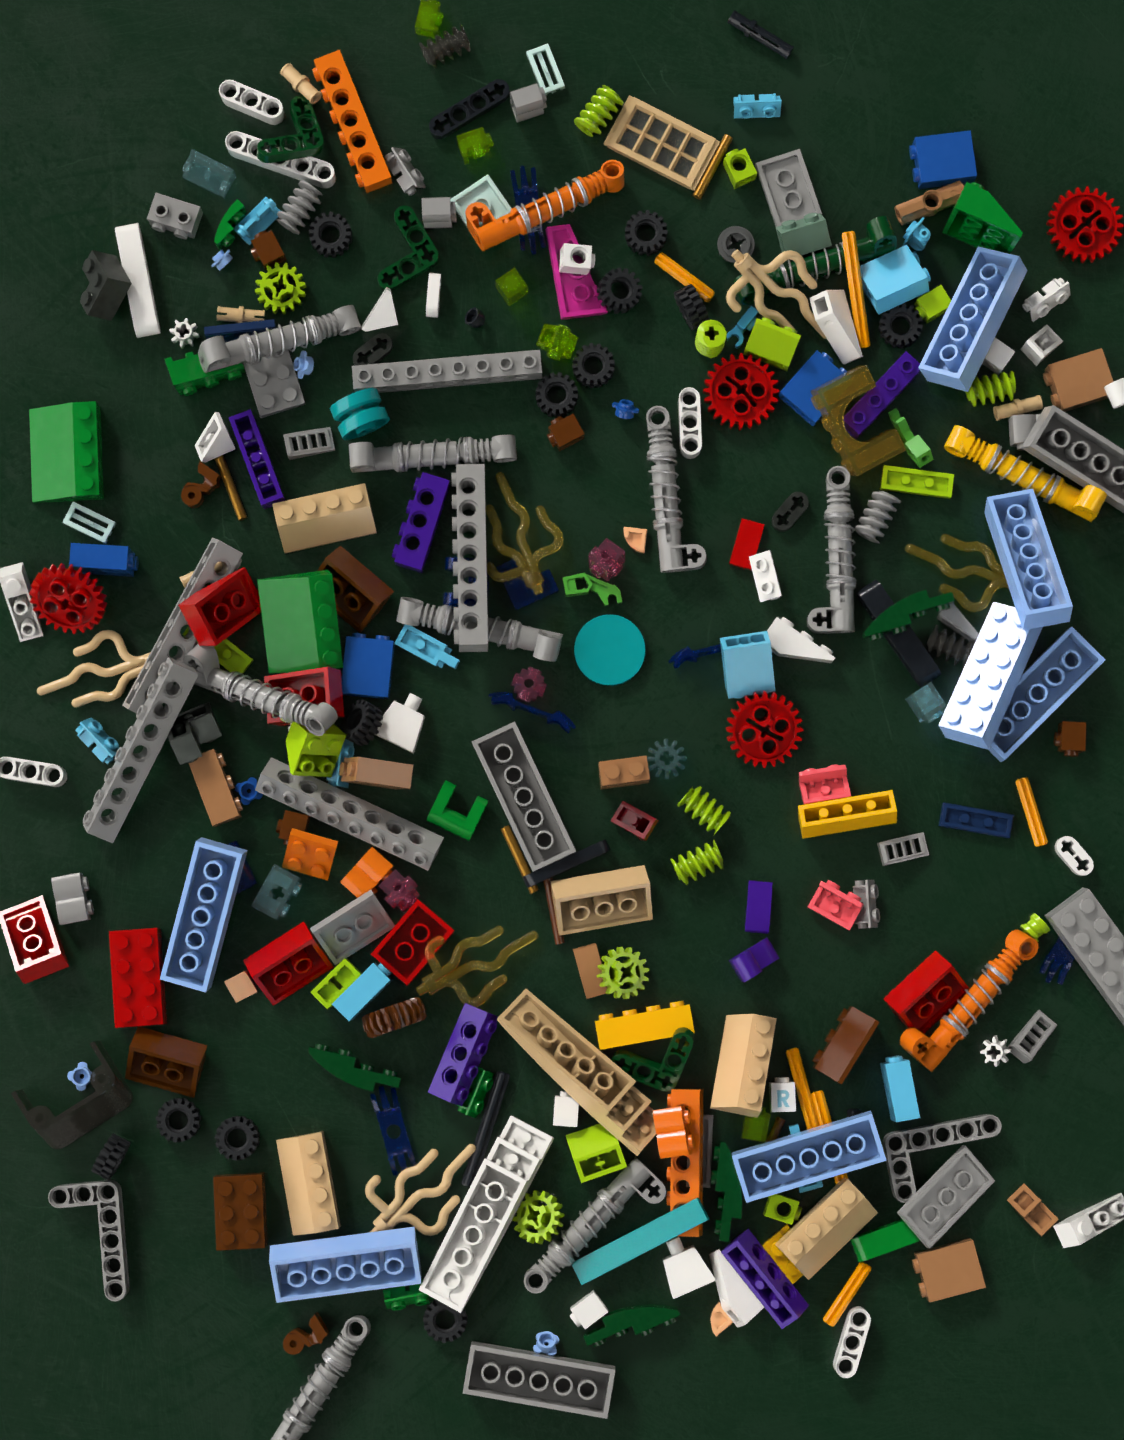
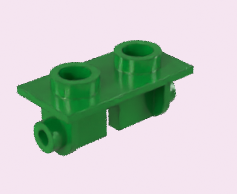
(475, 1101)
(400, 1298)

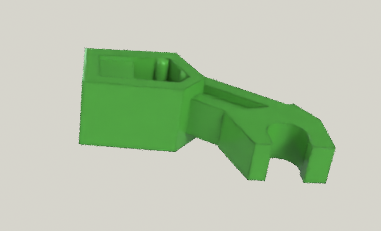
(914, 445)
(595, 585)

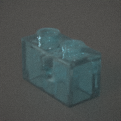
(926, 703)
(265, 899)

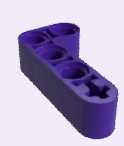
(754, 959)

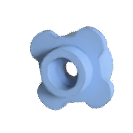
(221, 259)
(303, 365)
(74, 1076)
(546, 1338)

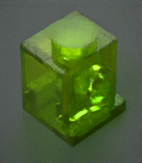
(428, 18)
(474, 144)

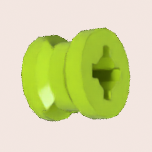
(1035, 927)

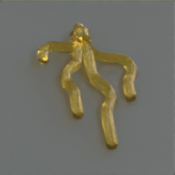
(529, 562)
(997, 577)
(448, 974)

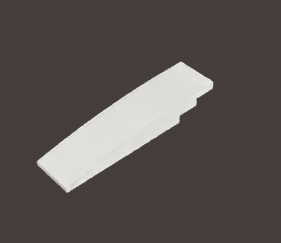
(486, 1213)

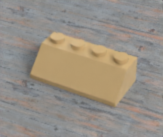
(324, 518)
(602, 900)
(743, 1064)
(308, 1183)
(826, 1228)

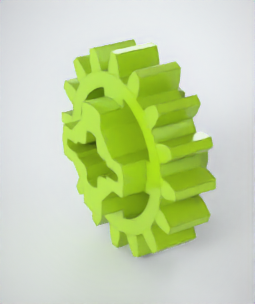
(289, 291)
(631, 966)
(545, 1222)

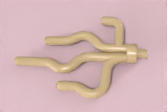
(756, 273)
(132, 665)
(397, 1213)

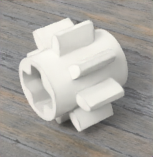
(180, 328)
(991, 1056)

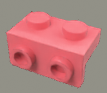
(824, 784)
(836, 905)

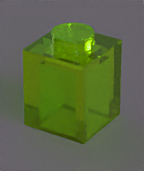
(511, 286)
(756, 1128)

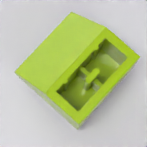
(772, 343)
(311, 753)
(595, 1152)

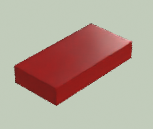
(746, 543)

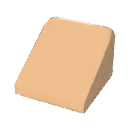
(241, 986)

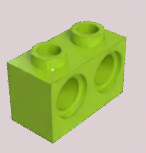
(336, 983)

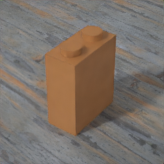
(1078, 380)
(623, 772)
(376, 773)
(948, 1270)

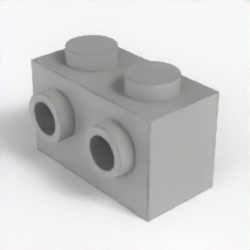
(174, 216)

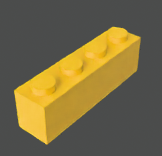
(847, 814)
(643, 1026)

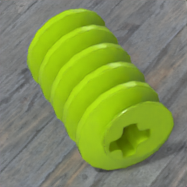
(598, 110)
(718, 334)
(992, 387)
(704, 809)
(698, 862)

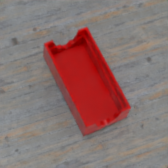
(136, 977)

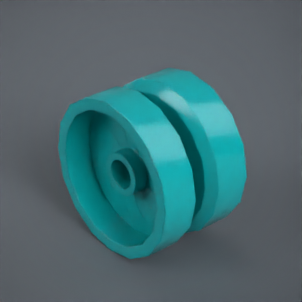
(359, 413)

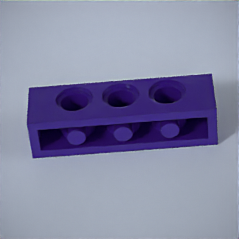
(882, 395)
(257, 459)
(416, 559)
(453, 1057)
(765, 1278)

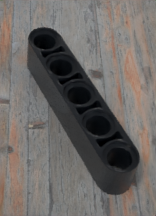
(905, 644)

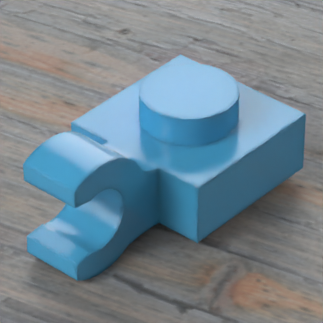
(745, 323)

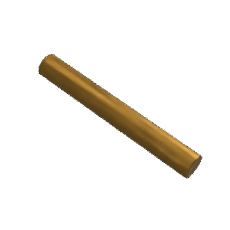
(712, 167)
(230, 487)
(517, 855)

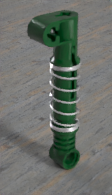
(879, 241)

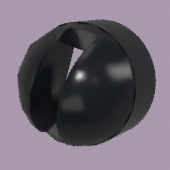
(475, 318)

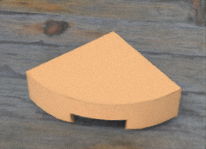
(636, 538)
(719, 1319)

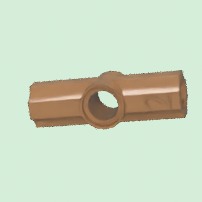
(917, 208)

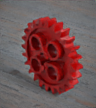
(1098, 239)
(756, 377)
(68, 598)
(775, 711)

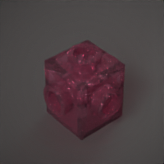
(606, 560)
(528, 694)
(399, 891)

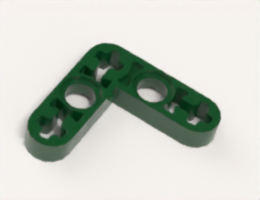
(299, 140)
(415, 257)
(663, 1069)

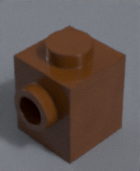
(267, 249)
(564, 432)
(1070, 738)
(291, 820)

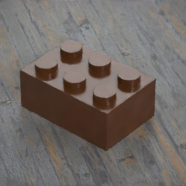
(240, 1211)

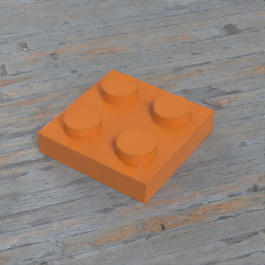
(309, 854)

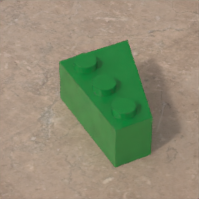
(189, 376)

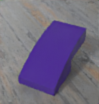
(758, 907)

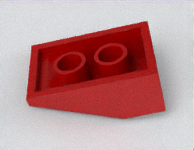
(221, 608)
(33, 940)

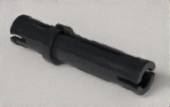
(736, 20)

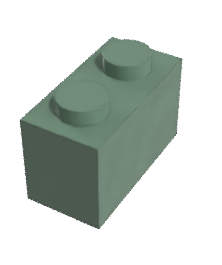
(804, 234)

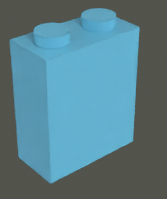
(894, 279)
(747, 664)
(363, 991)
(899, 1089)

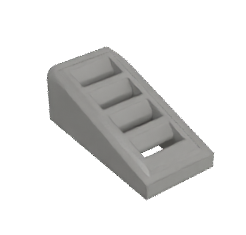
(288, 438)
(956, 621)
(884, 855)
(1018, 1051)

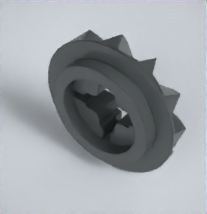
(738, 234)

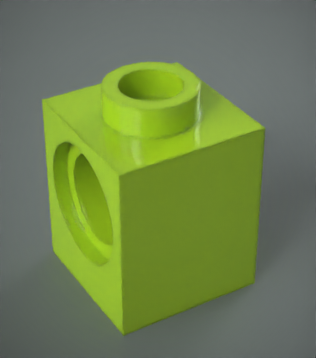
(739, 178)
(932, 304)
(772, 1204)

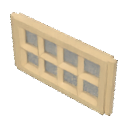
(661, 143)

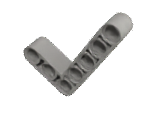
(930, 1141)
(105, 1228)

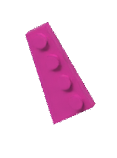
(574, 292)

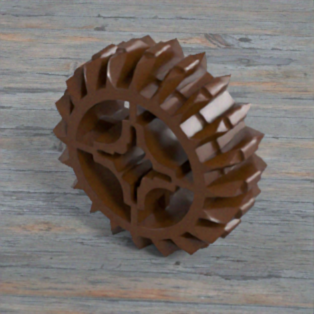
(394, 1017)

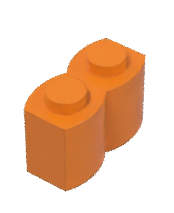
(367, 873)
(672, 1132)

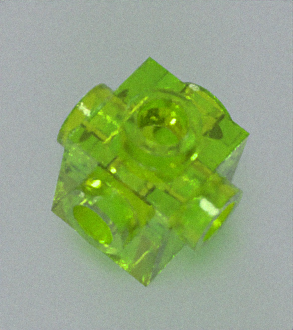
(557, 341)

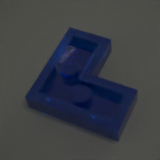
(519, 593)

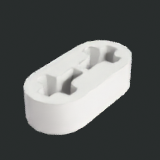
(433, 295)
(1078, 852)

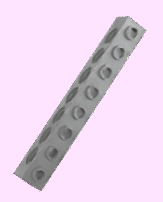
(448, 371)
(474, 477)
(170, 636)
(350, 814)
(109, 826)

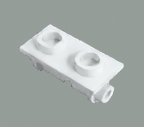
(1056, 293)
(765, 576)

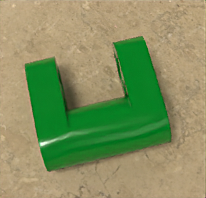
(452, 820)

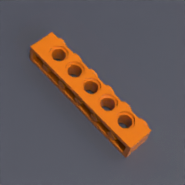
(334, 66)
(694, 1101)

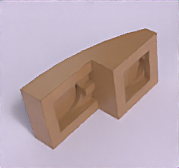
(587, 960)
(1032, 1210)

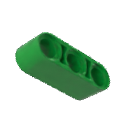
(883, 1240)

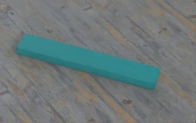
(640, 1241)

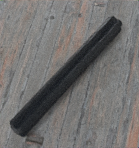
(486, 1127)

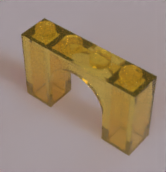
(832, 401)

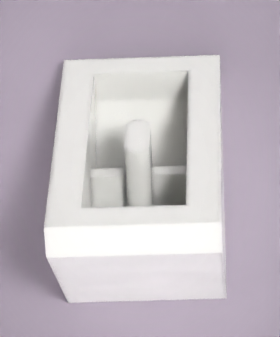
(382, 314)
(1041, 344)
(214, 440)

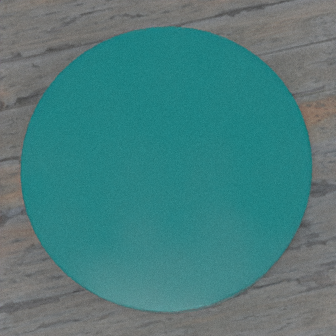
(609, 650)

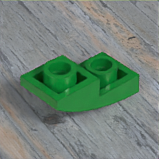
(225, 232)

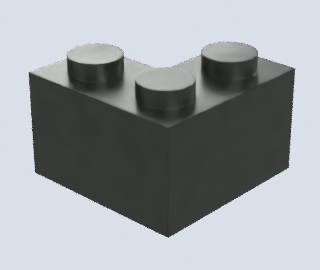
(106, 286)
(192, 730)

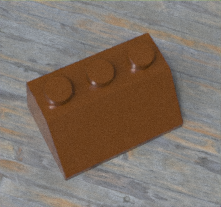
(356, 589)
(844, 1044)
(165, 1061)

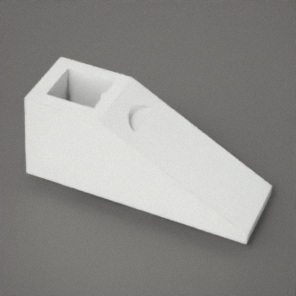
(836, 323)
(16, 592)
(792, 644)
(1090, 1221)
(734, 1294)

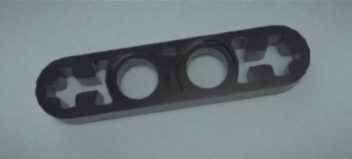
(467, 106)
(566, 863)

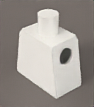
(402, 724)
(685, 1269)

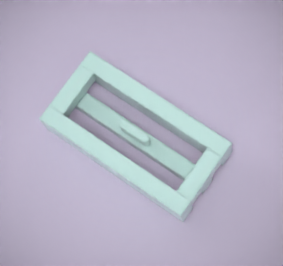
(552, 88)
(107, 531)

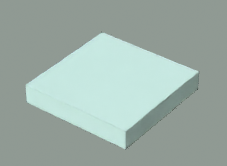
(484, 192)

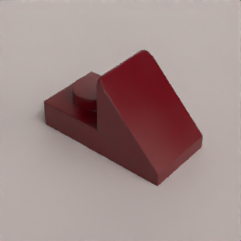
(634, 821)

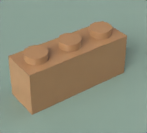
(216, 788)

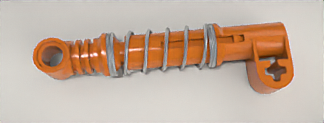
(523, 218)
(955, 1026)

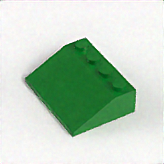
(981, 221)
(66, 452)
(300, 622)

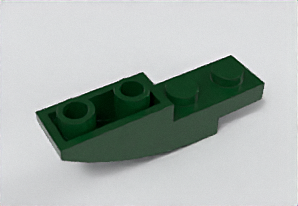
(898, 615)
(343, 1067)
(726, 1181)
(641, 1318)

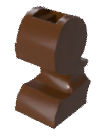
(193, 493)
(298, 1338)

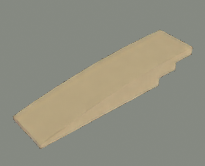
(581, 1071)

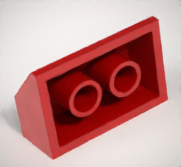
(288, 963)
(927, 993)

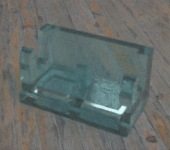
(208, 173)

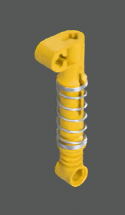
(1052, 488)

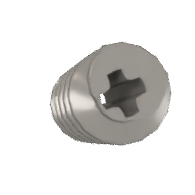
(299, 206)
(876, 515)

